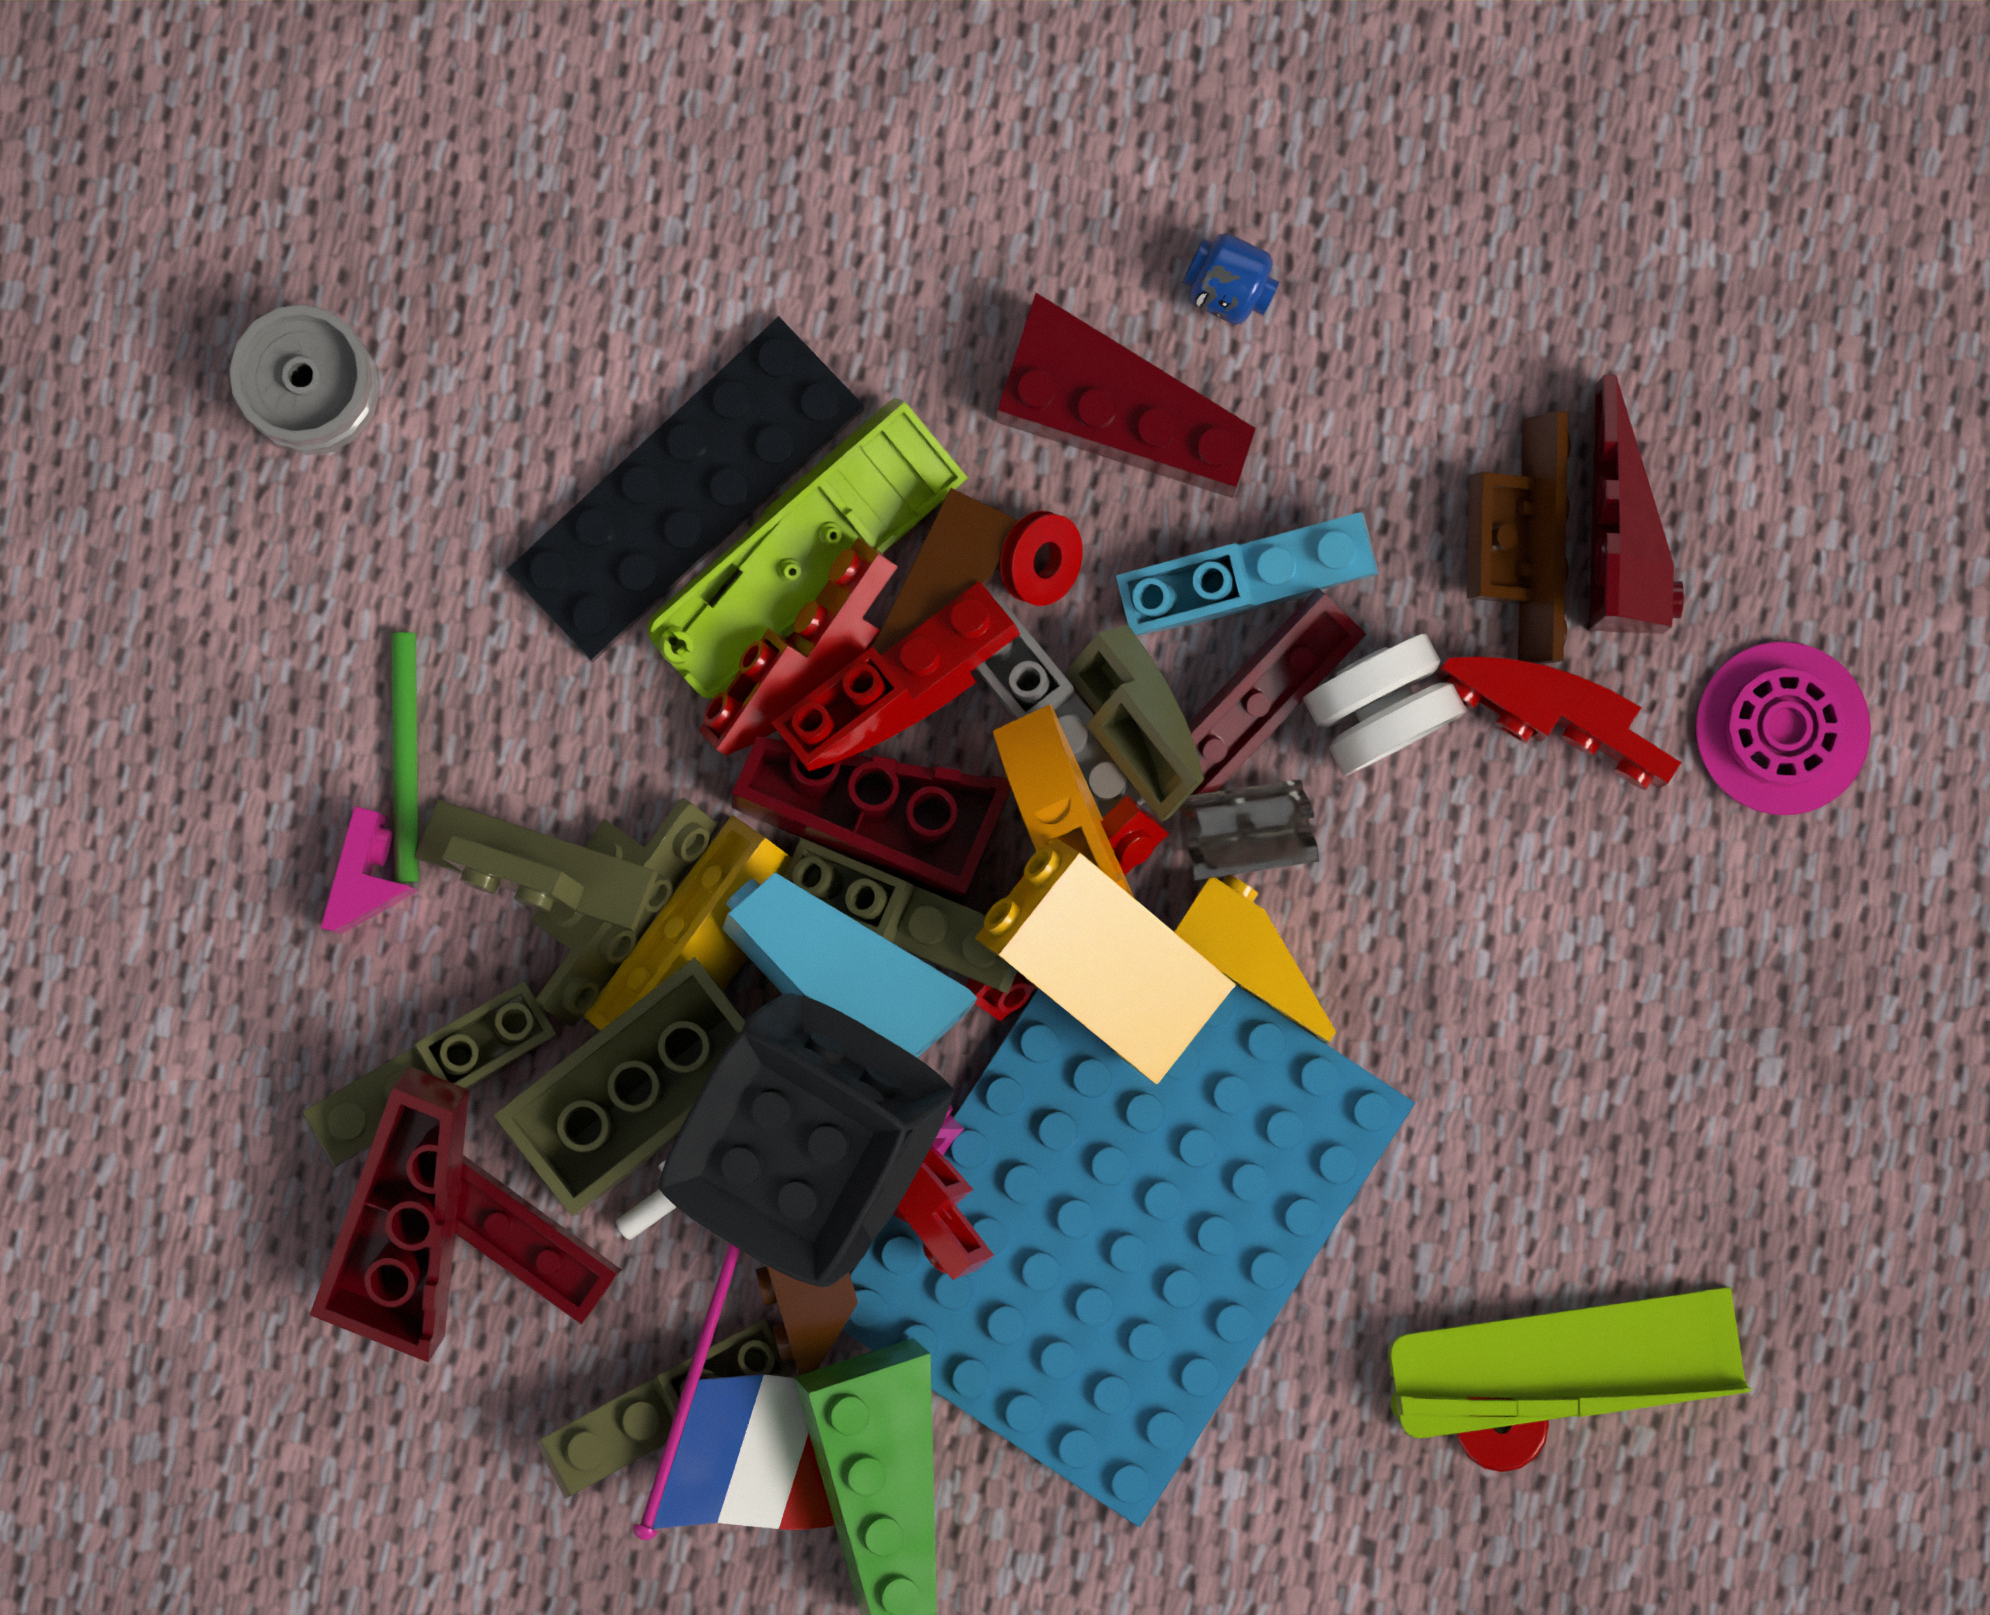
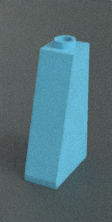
(841, 963)

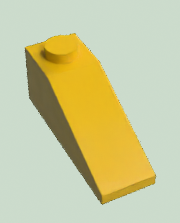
(1248, 950)

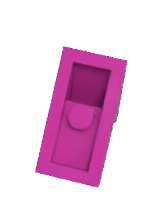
(354, 891)

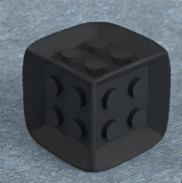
(805, 1139)

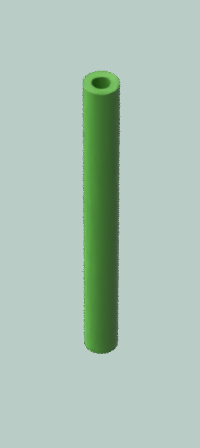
(404, 757)

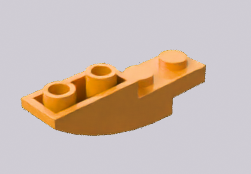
(1053, 790)

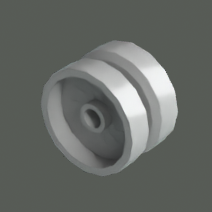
(279, 353)

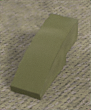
(1137, 719)

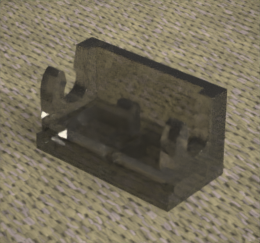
(1247, 829)

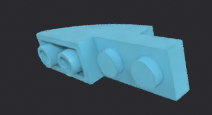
(1247, 575)

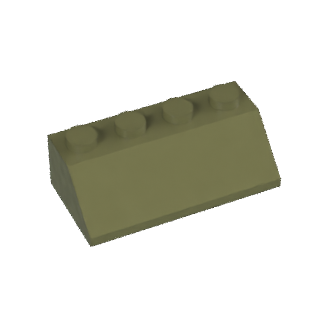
(623, 1089)

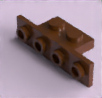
(1521, 538)

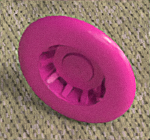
(1783, 728)

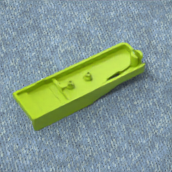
(865, 488)
(1567, 1363)

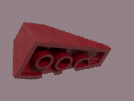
(1629, 550)

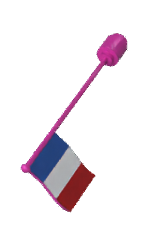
(736, 1449)

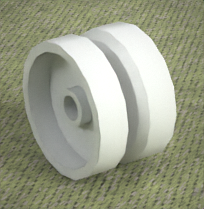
(1382, 700)

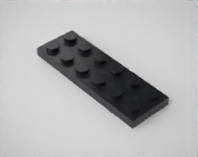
(685, 489)

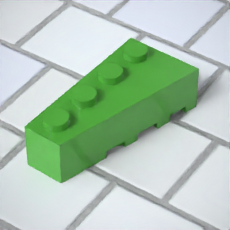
(876, 1466)

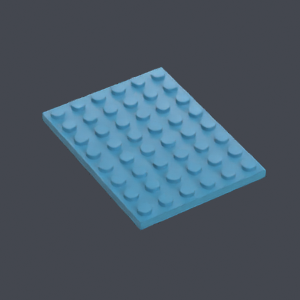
(1128, 1234)

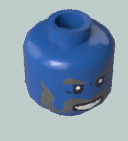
(1230, 278)

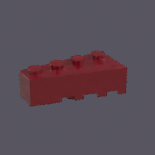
(1112, 403)
(880, 812)
(400, 1227)

